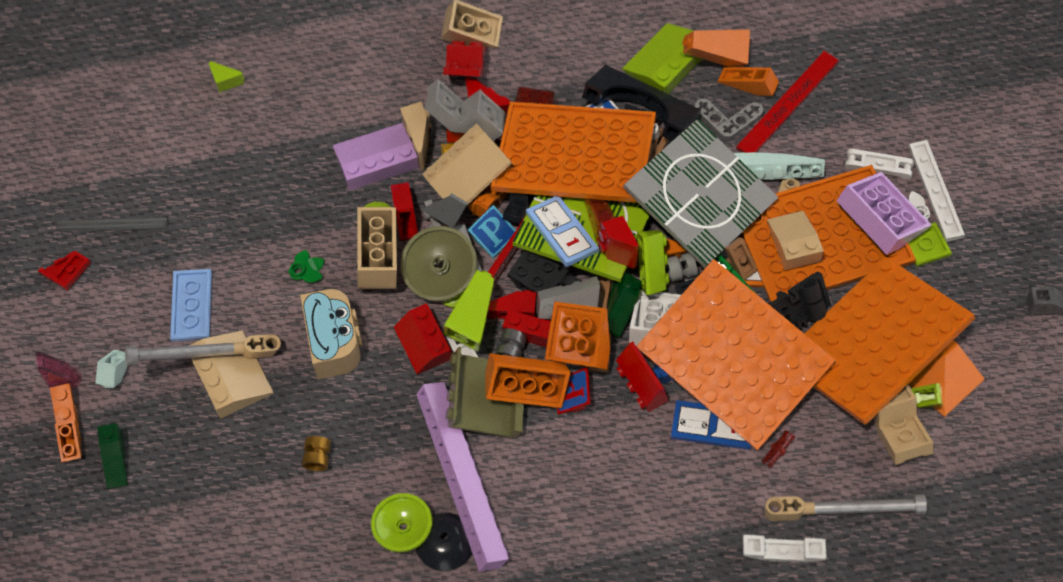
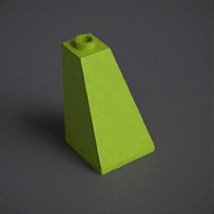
(470, 314)

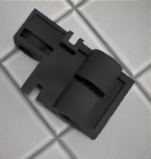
(539, 273)
(804, 301)

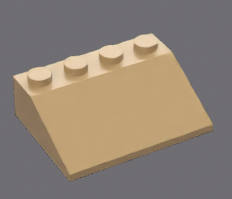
(467, 166)
(231, 379)

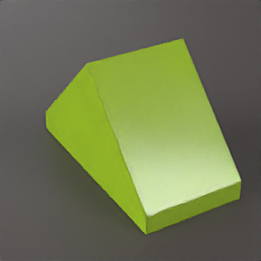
(225, 77)
(928, 395)

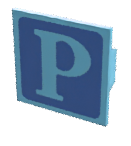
(492, 231)

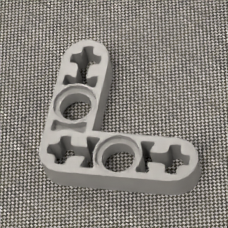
(725, 123)

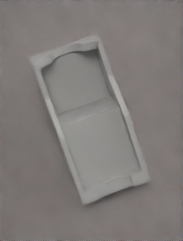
(463, 115)

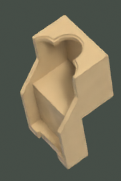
(901, 428)

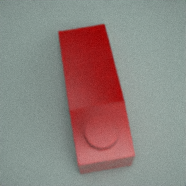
(519, 301)

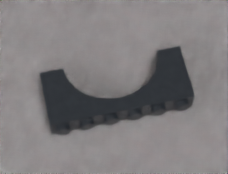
(616, 85)

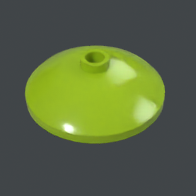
(398, 511)

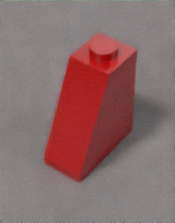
(404, 210)

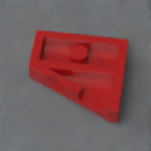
(66, 270)

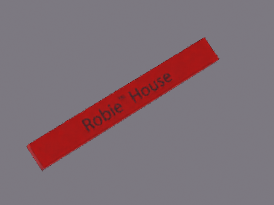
(787, 103)

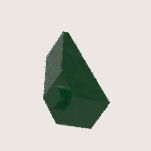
(621, 302)
(112, 455)

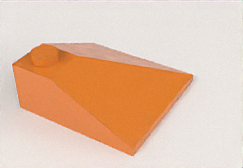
(579, 335)
(955, 375)

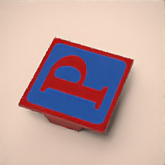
(577, 392)

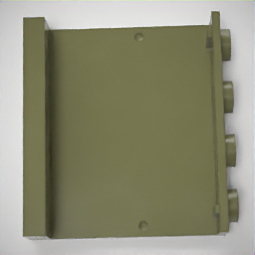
(468, 401)

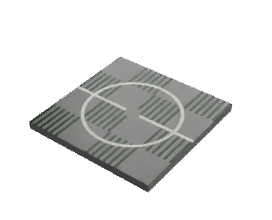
(700, 192)

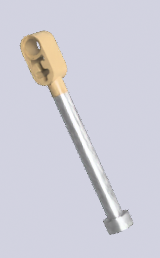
(133, 355)
(917, 505)

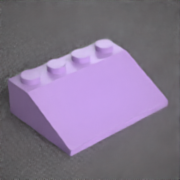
(376, 156)
(883, 212)

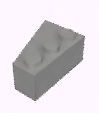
(578, 293)

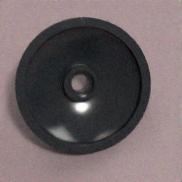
(447, 553)

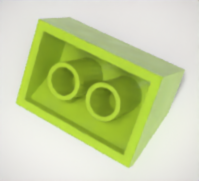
(652, 261)

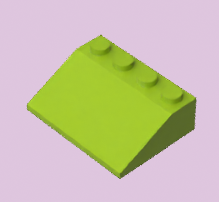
(662, 59)

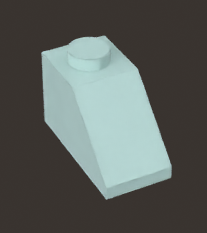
(111, 369)

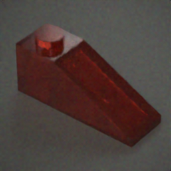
(598, 212)

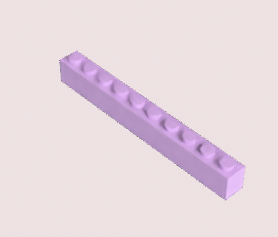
(462, 480)

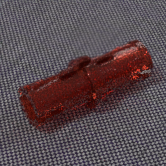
(778, 448)

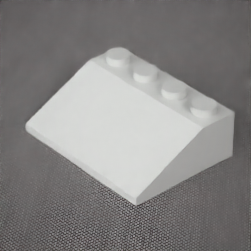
(648, 312)

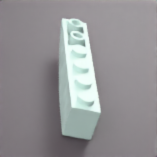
(782, 166)

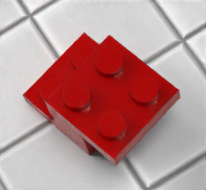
(465, 59)

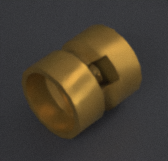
(316, 453)

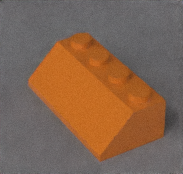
(526, 380)

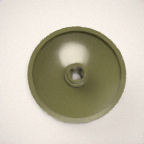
(429, 250)

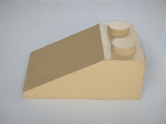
(471, 24)
(417, 126)
(795, 240)

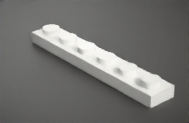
(936, 191)

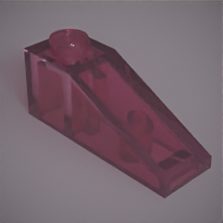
(55, 371)

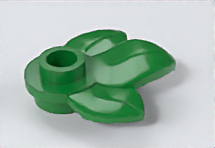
(309, 266)

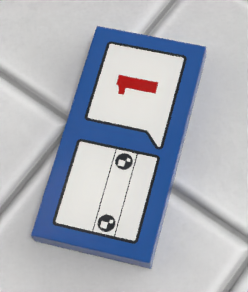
(698, 424)

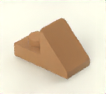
(740, 258)

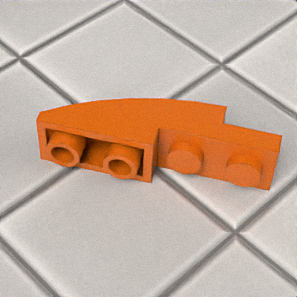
(66, 423)

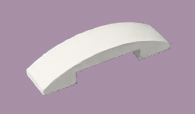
(784, 550)

